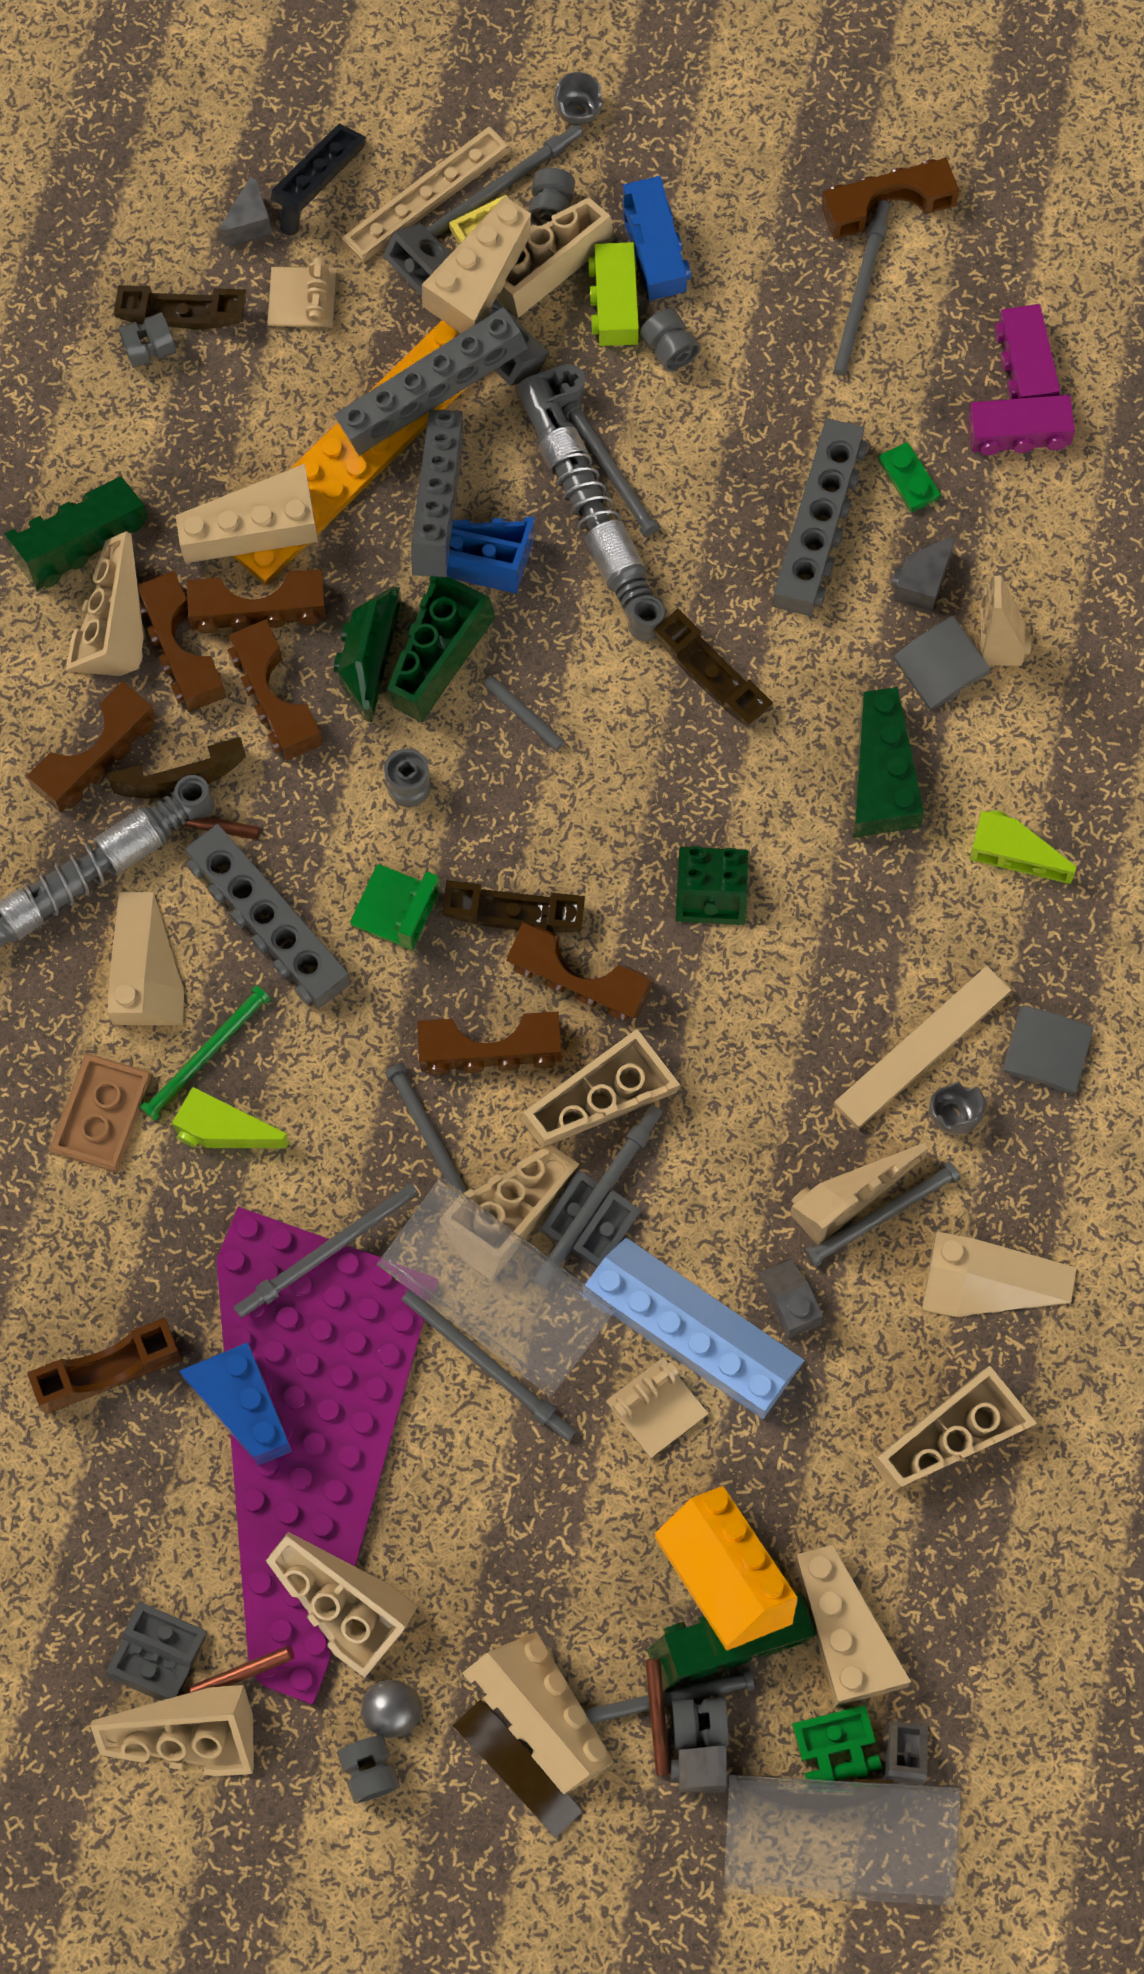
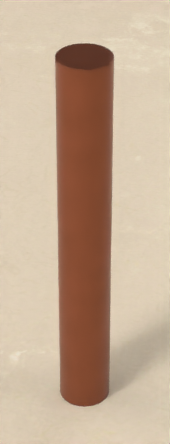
(229, 827)
(247, 1669)
(657, 1716)

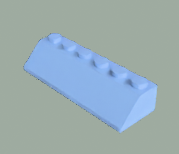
(694, 1327)

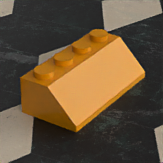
(727, 1569)

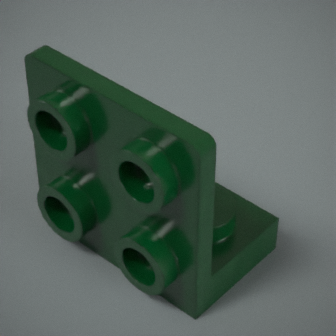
(712, 885)

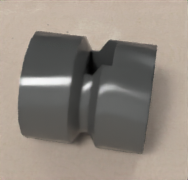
(551, 194)
(158, 336)
(669, 340)
(407, 777)
(687, 1723)
(373, 1781)

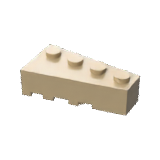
(555, 254)
(476, 271)
(250, 519)
(605, 1089)
(963, 1424)
(848, 1636)
(542, 1710)

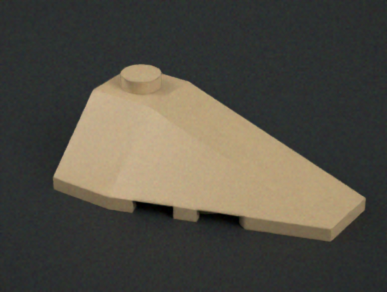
(112, 627)
(1002, 627)
(143, 968)
(526, 1191)
(840, 1199)
(985, 1278)
(347, 1604)
(197, 1728)

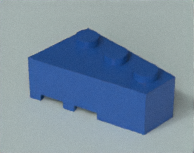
(656, 243)
(240, 1400)

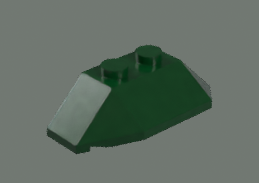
(367, 650)

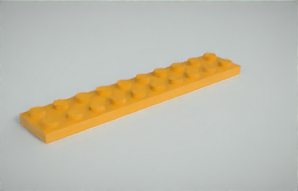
(339, 473)

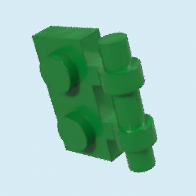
(835, 1734)

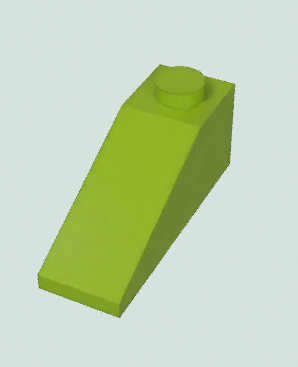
(1013, 846)
(219, 1125)

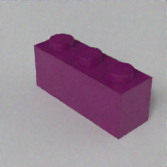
(1026, 353)
(1021, 424)

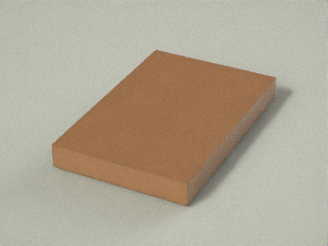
(101, 1112)

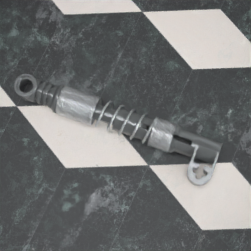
(567, 457)
(115, 852)

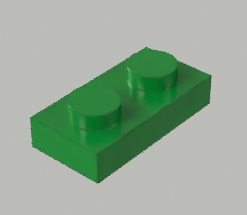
(909, 477)

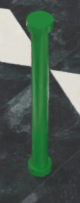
(205, 1053)

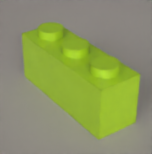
(614, 294)

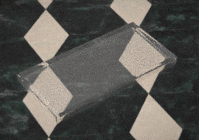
(496, 1286)
(842, 1840)

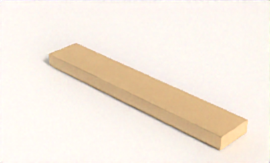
(426, 194)
(922, 1047)

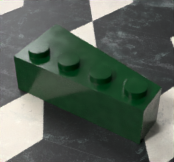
(75, 532)
(438, 644)
(886, 774)
(699, 1652)

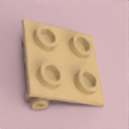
(302, 295)
(657, 1407)

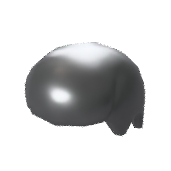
(579, 90)
(967, 1101)
(391, 1708)

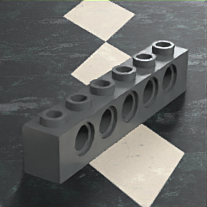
(417, 255)
(431, 381)
(836, 440)
(437, 493)
(217, 849)

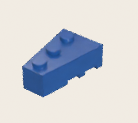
(491, 552)

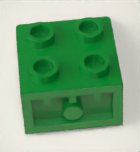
(396, 906)

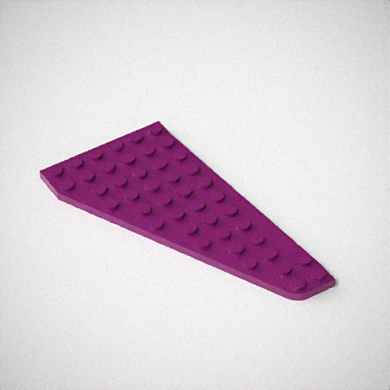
(336, 1372)

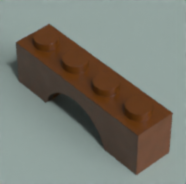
(927, 186)
(297, 600)
(195, 675)
(291, 724)
(64, 778)
(540, 953)
(532, 1042)
(77, 1379)

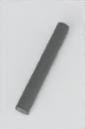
(524, 713)

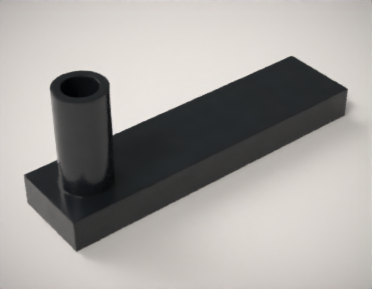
(314, 174)

